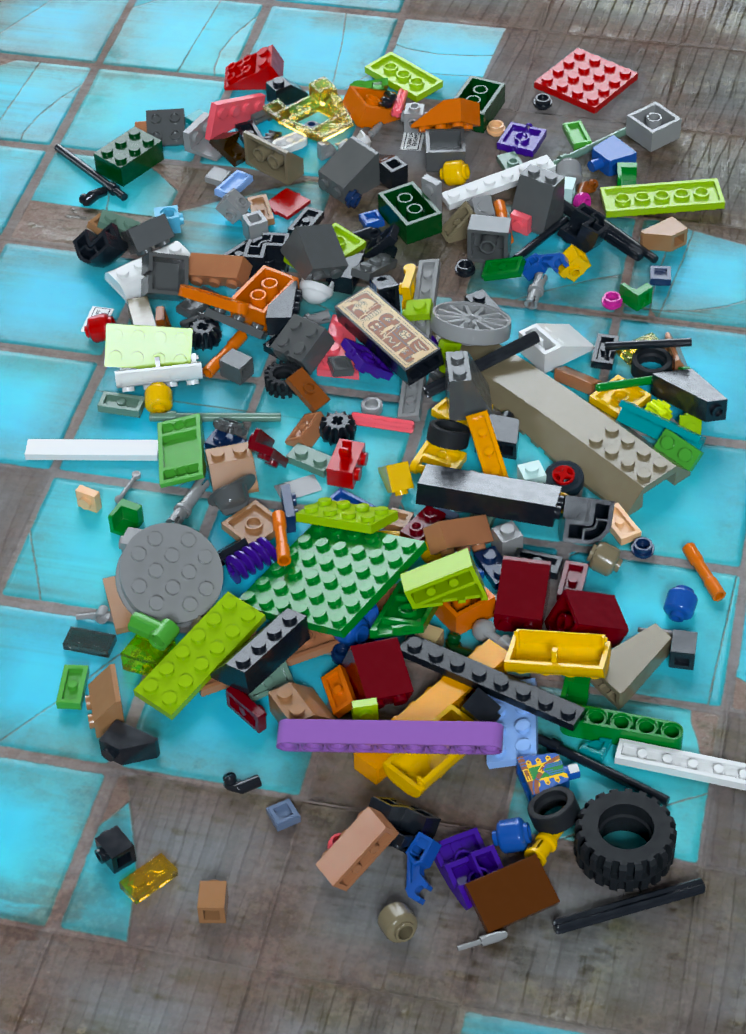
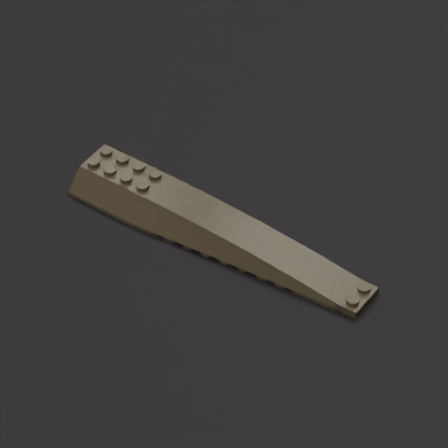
(613, 457)

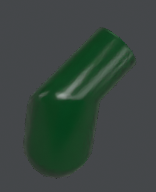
(453, 643)

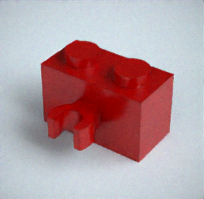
(346, 463)

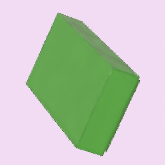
(576, 134)

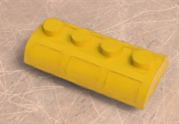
(558, 653)
(419, 771)

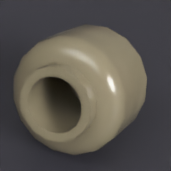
(604, 558)
(397, 922)

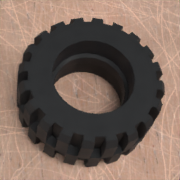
(625, 867)

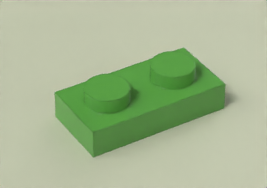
(679, 449)
(72, 687)

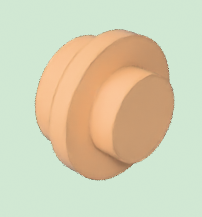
(495, 128)

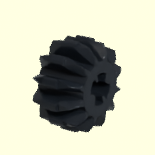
(205, 334)
(337, 426)

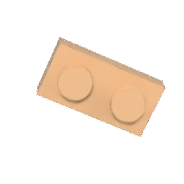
(623, 526)

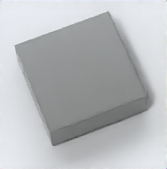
(217, 175)

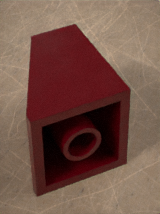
(522, 594)
(588, 613)
(379, 672)

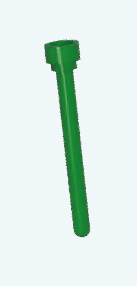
(626, 383)

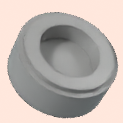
(372, 406)

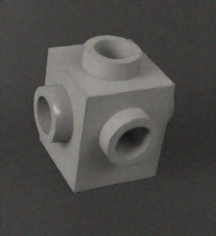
(412, 113)
(233, 206)

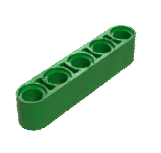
(616, 725)

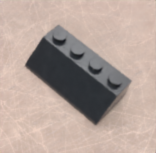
(264, 652)

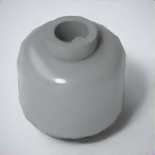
(570, 168)

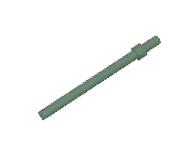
(588, 148)
(209, 417)

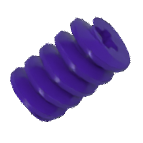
(250, 557)

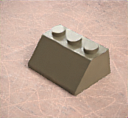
(272, 159)

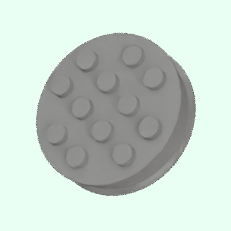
(169, 573)

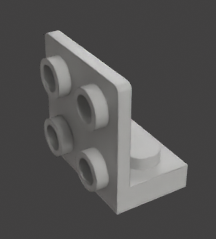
(195, 139)

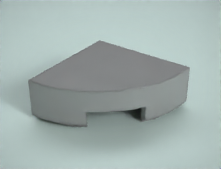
(325, 150)

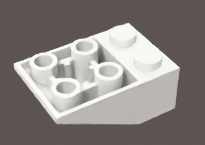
(556, 347)

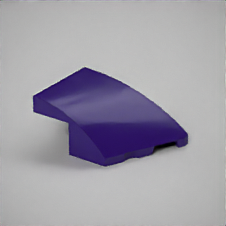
(464, 860)

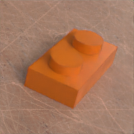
(339, 690)

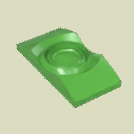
(181, 450)

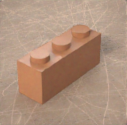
(218, 270)
(458, 534)
(356, 848)

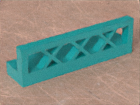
(653, 424)

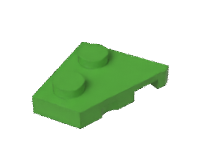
(380, 84)

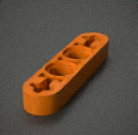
(213, 299)

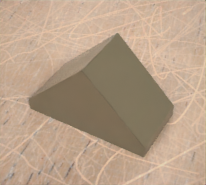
(457, 225)

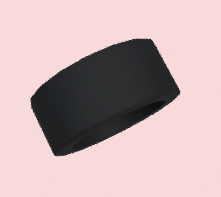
(656, 355)
(448, 434)
(549, 799)

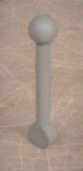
(135, 476)

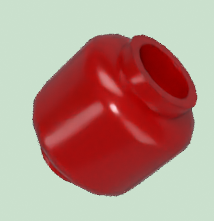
(97, 327)

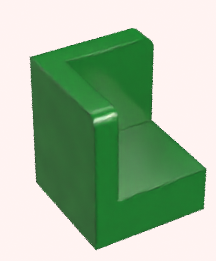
(626, 173)
(638, 297)
(125, 515)
(576, 689)

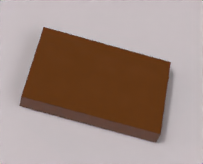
(511, 894)

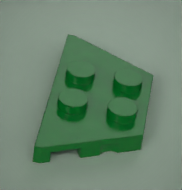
(399, 618)

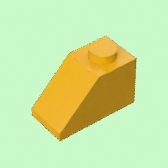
(396, 478)

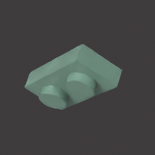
(123, 223)
(121, 404)
(309, 459)
(278, 678)

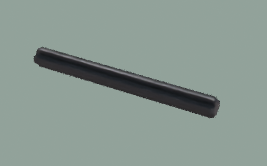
(613, 238)
(489, 360)
(628, 906)

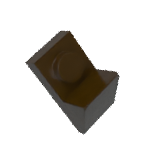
(228, 147)

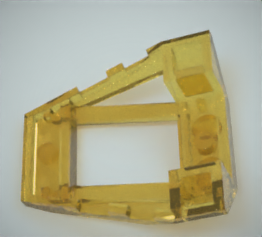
(319, 93)

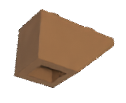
(665, 235)

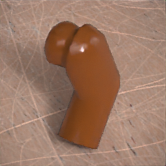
(587, 186)

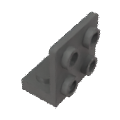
(166, 125)

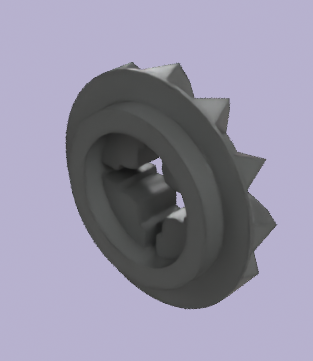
(230, 426)

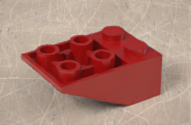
(254, 70)

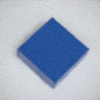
(371, 219)

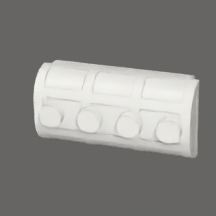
(127, 278)
(170, 375)

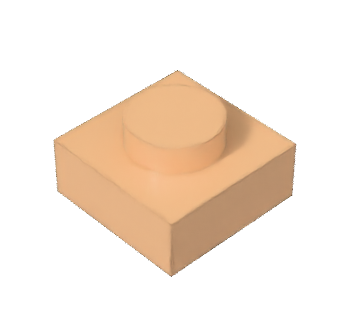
(88, 499)

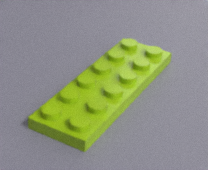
(662, 198)
(198, 654)

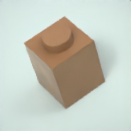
(212, 901)

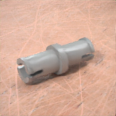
(536, 290)

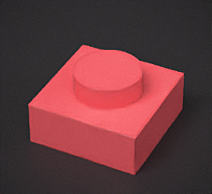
(521, 222)

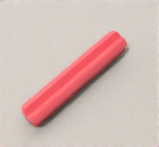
(399, 103)
(383, 422)

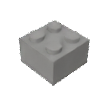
(653, 126)

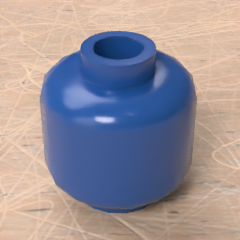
(680, 603)
(357, 635)
(512, 835)

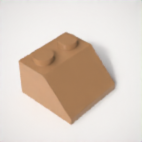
(230, 463)
(104, 701)
(297, 702)

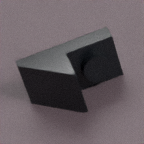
(383, 243)

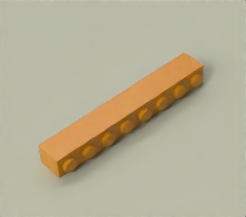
(431, 704)

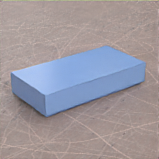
(237, 180)

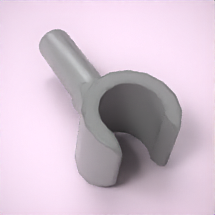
(100, 616)

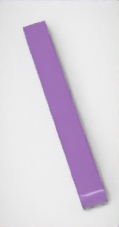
(390, 736)

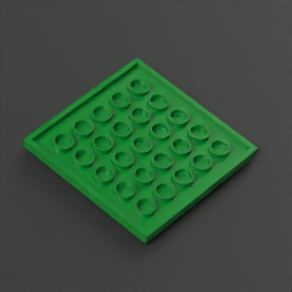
(334, 577)

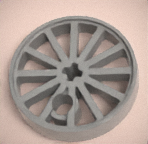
(470, 323)

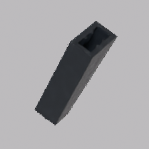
(690, 393)

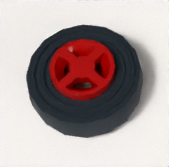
(568, 471)

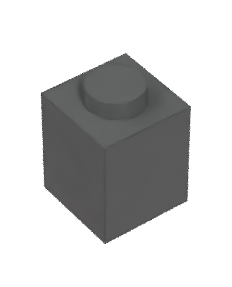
(236, 366)

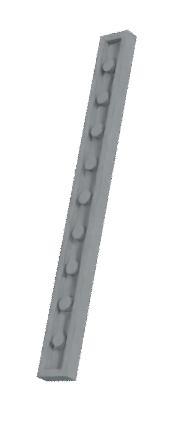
(426, 287)

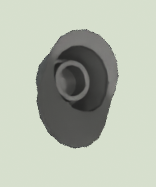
(232, 496)

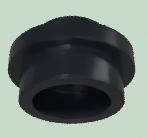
(542, 101)
(465, 268)

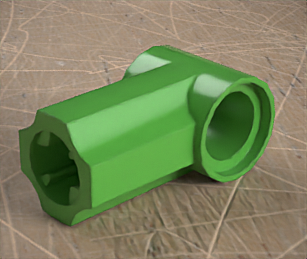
(157, 632)

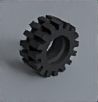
(274, 374)

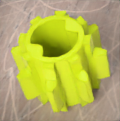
(660, 408)

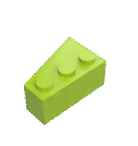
(444, 580)

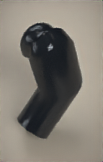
(388, 99)
(92, 196)
(367, 233)
(241, 786)

